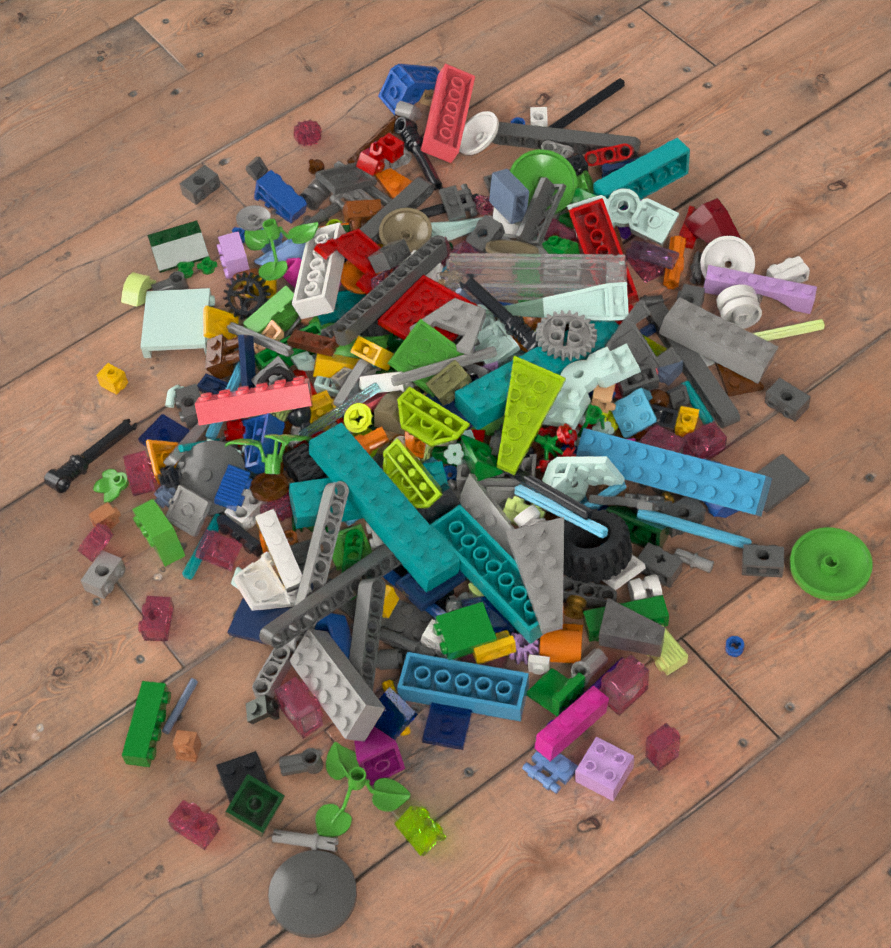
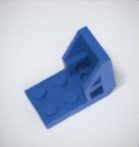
(407, 84)

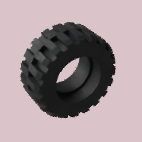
(597, 562)

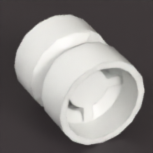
(528, 517)
(638, 587)

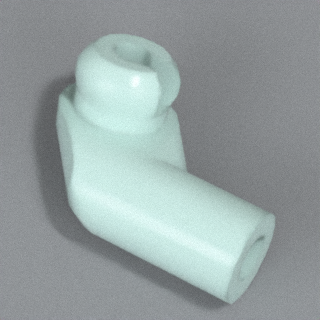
(171, 394)

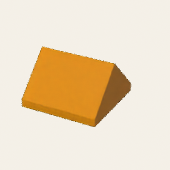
(158, 453)

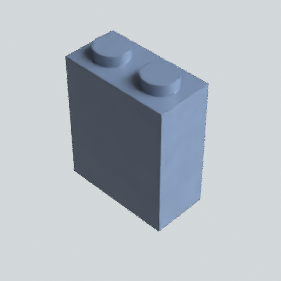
(508, 196)

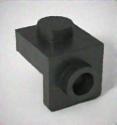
(262, 708)

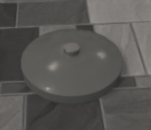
(205, 467)
(312, 894)

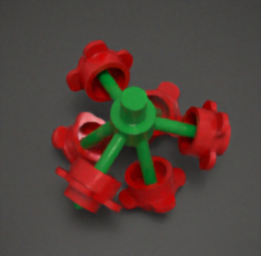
(549, 437)

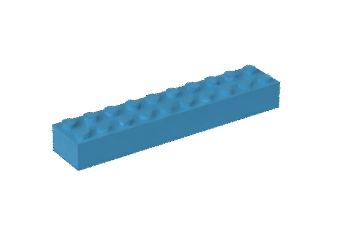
(679, 472)

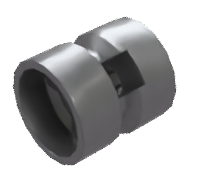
(315, 194)

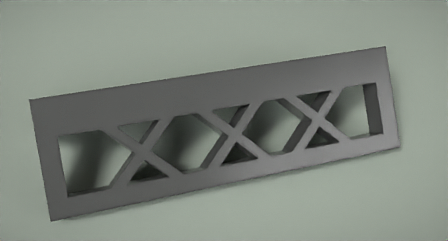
(537, 212)

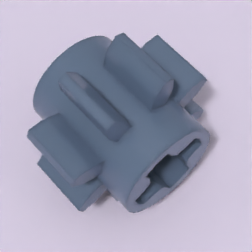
(164, 495)

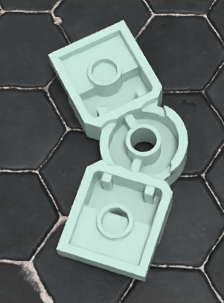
(645, 217)
(495, 335)
(583, 376)

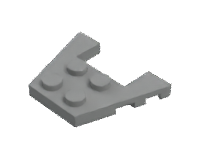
(460, 319)

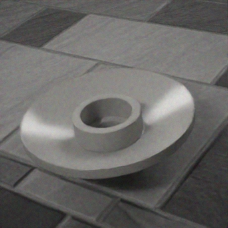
(252, 217)

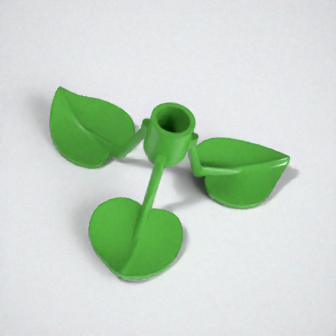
(258, 239)
(273, 460)
(342, 762)

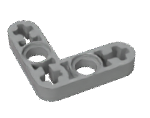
(352, 381)

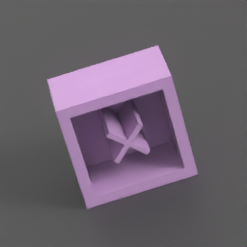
(233, 254)
(604, 768)

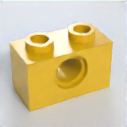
(372, 353)

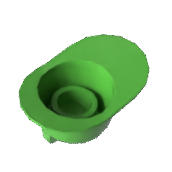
(585, 182)

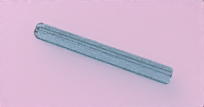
(340, 410)

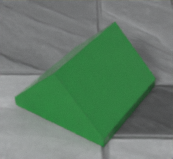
(479, 458)

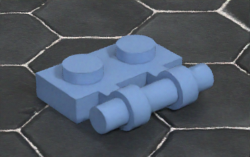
(559, 768)

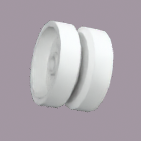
(739, 306)

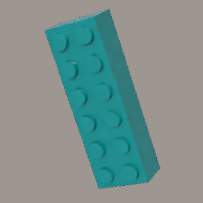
(648, 172)

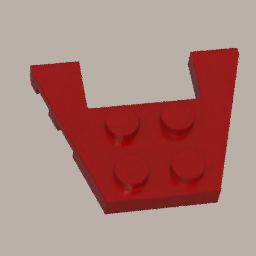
(356, 248)

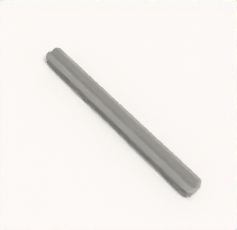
(435, 368)

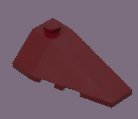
(711, 222)

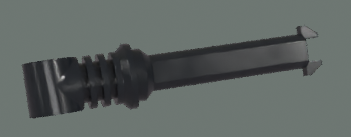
(413, 144)
(513, 324)
(77, 465)

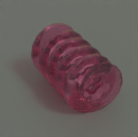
(281, 507)

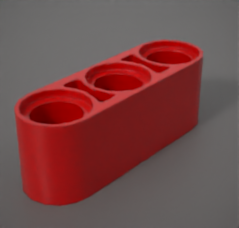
(617, 154)

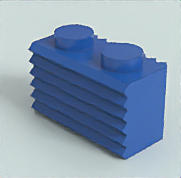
(232, 488)

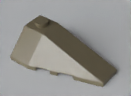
(387, 412)

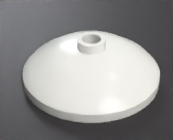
(479, 133)
(728, 249)

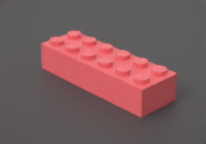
(448, 113)
(254, 401)

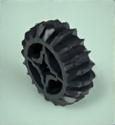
(248, 289)

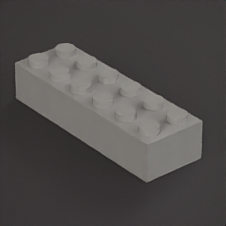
(718, 340)
(336, 685)

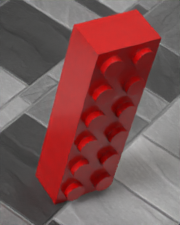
(598, 236)

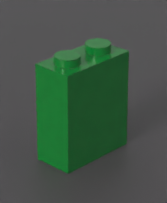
(464, 630)

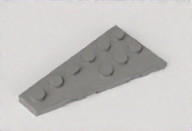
(486, 512)
(540, 561)

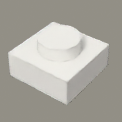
(538, 664)

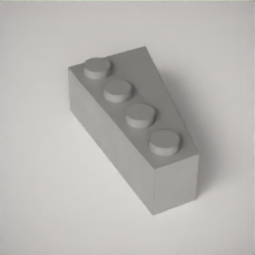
(503, 480)

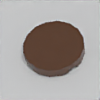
(269, 487)

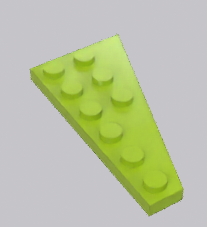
(527, 406)

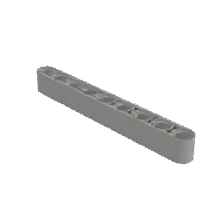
(328, 540)

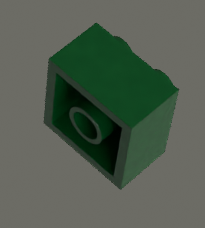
(254, 805)

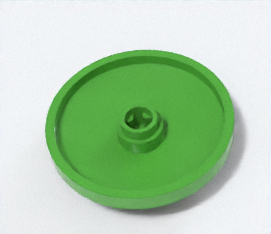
(545, 163)
(831, 564)

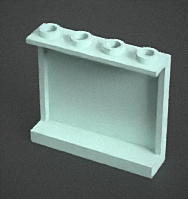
(174, 320)

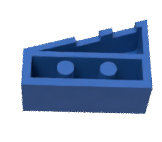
(280, 196)
(256, 429)

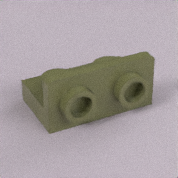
(448, 381)

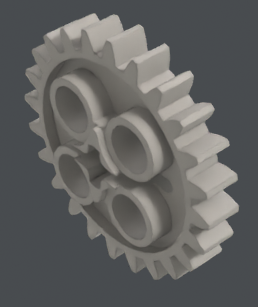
(580, 338)

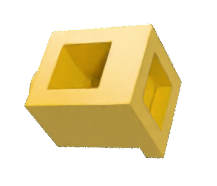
(686, 421)

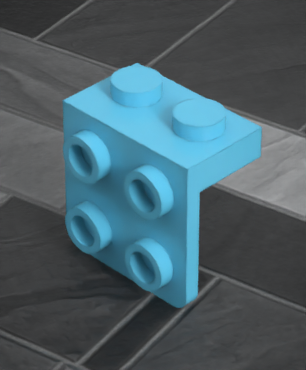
(634, 412)

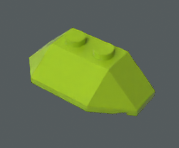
(428, 419)
(410, 475)

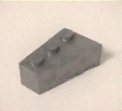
(630, 631)

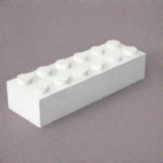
(317, 277)

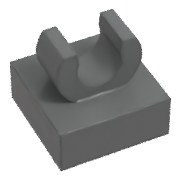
(256, 168)
(678, 396)

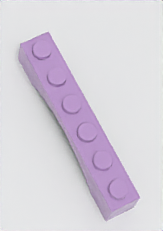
(794, 295)

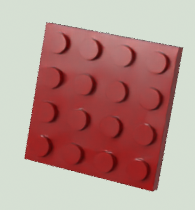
(417, 303)

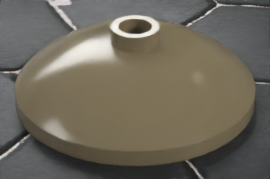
(406, 223)
(510, 246)

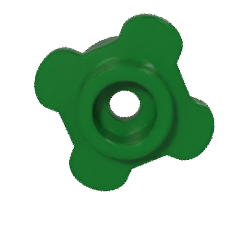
(207, 266)
(186, 268)

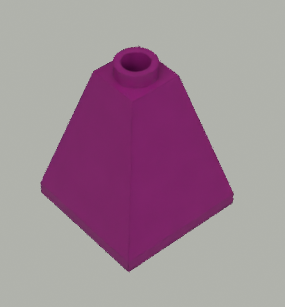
(378, 756)

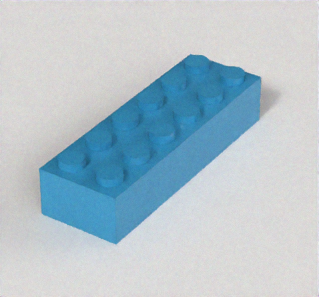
(464, 685)

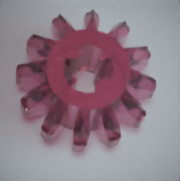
(307, 132)

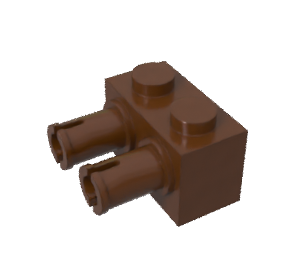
(221, 356)

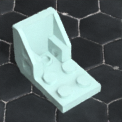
(567, 472)

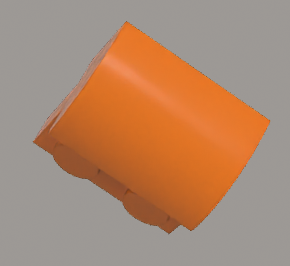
(563, 644)

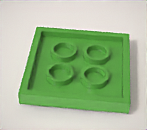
(423, 348)

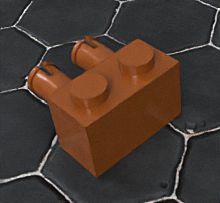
(360, 211)

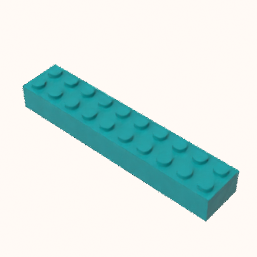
(487, 396)
(385, 507)

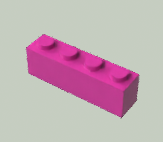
(571, 723)

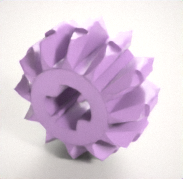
(521, 653)

